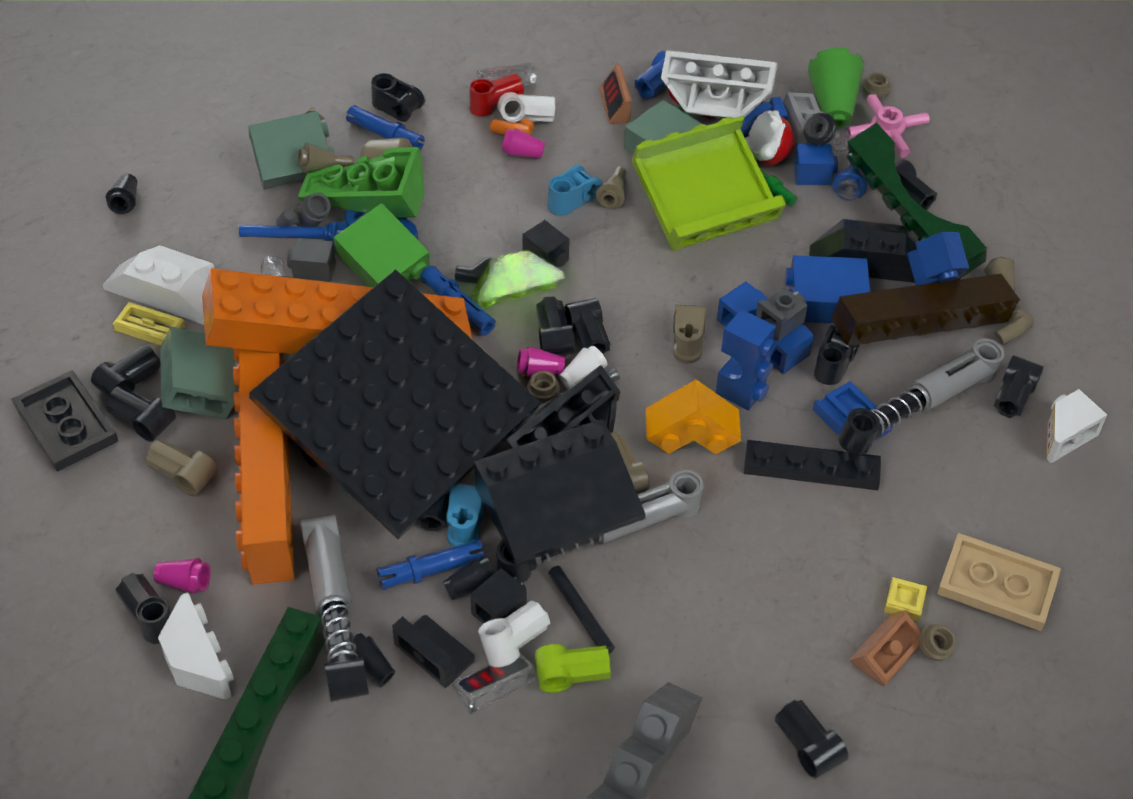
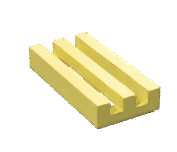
(145, 327)

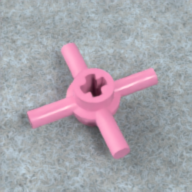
(892, 122)

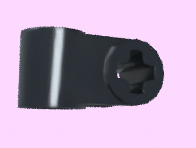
(393, 96)
(833, 358)

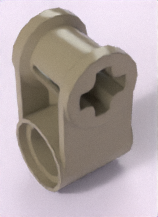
(689, 332)

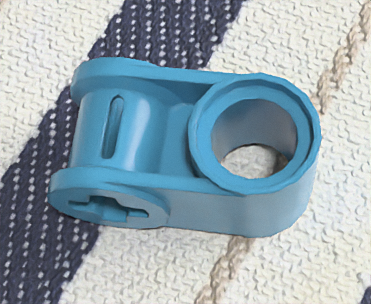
(571, 190)
(464, 514)

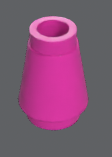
(522, 144)
(535, 360)
(185, 575)

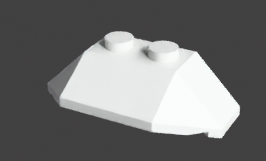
(717, 83)
(163, 281)

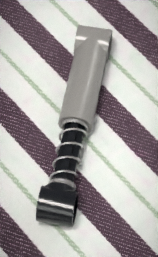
(924, 394)
(675, 498)
(333, 602)

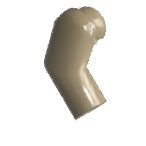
(1020, 324)

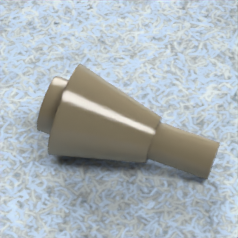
(315, 158)
(611, 193)
(1002, 266)

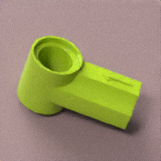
(561, 667)

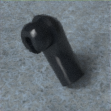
(473, 274)

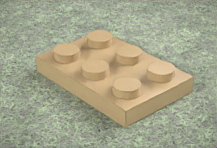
(999, 581)

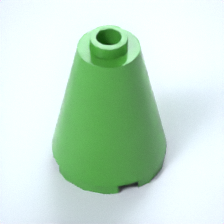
(836, 82)

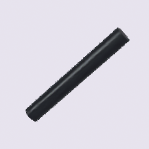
(580, 608)

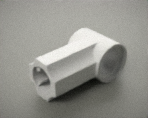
(530, 107)
(506, 635)

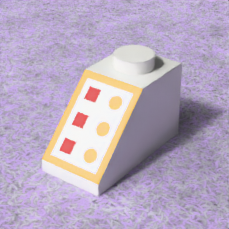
(1072, 423)

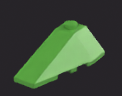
(388, 179)

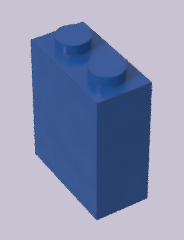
(824, 281)

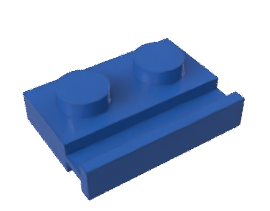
(839, 403)

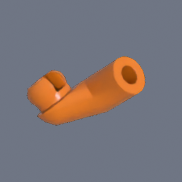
(500, 126)

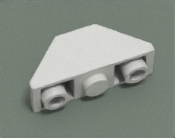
(193, 652)

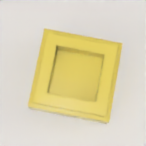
(905, 596)

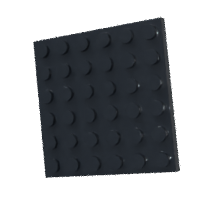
(394, 402)

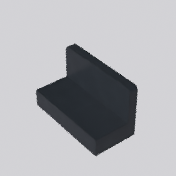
(432, 649)

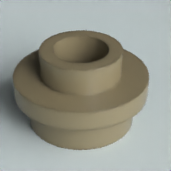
(877, 84)
(543, 386)
(945, 639)

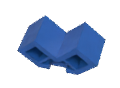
(938, 259)

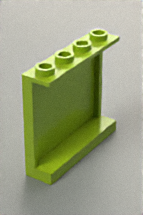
(705, 183)

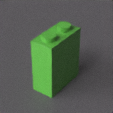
(380, 245)

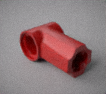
(486, 93)

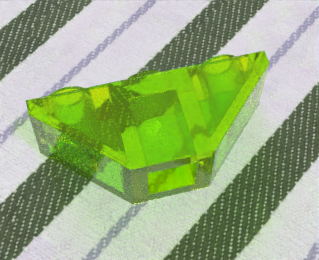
(514, 276)

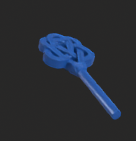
(327, 232)

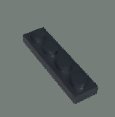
(812, 465)

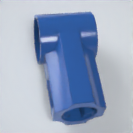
(650, 81)

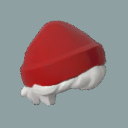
(771, 138)

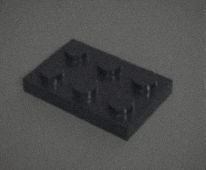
(65, 420)

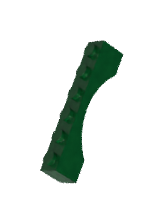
(875, 156)
(280, 669)

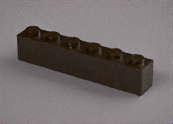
(924, 309)

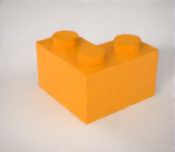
(690, 416)

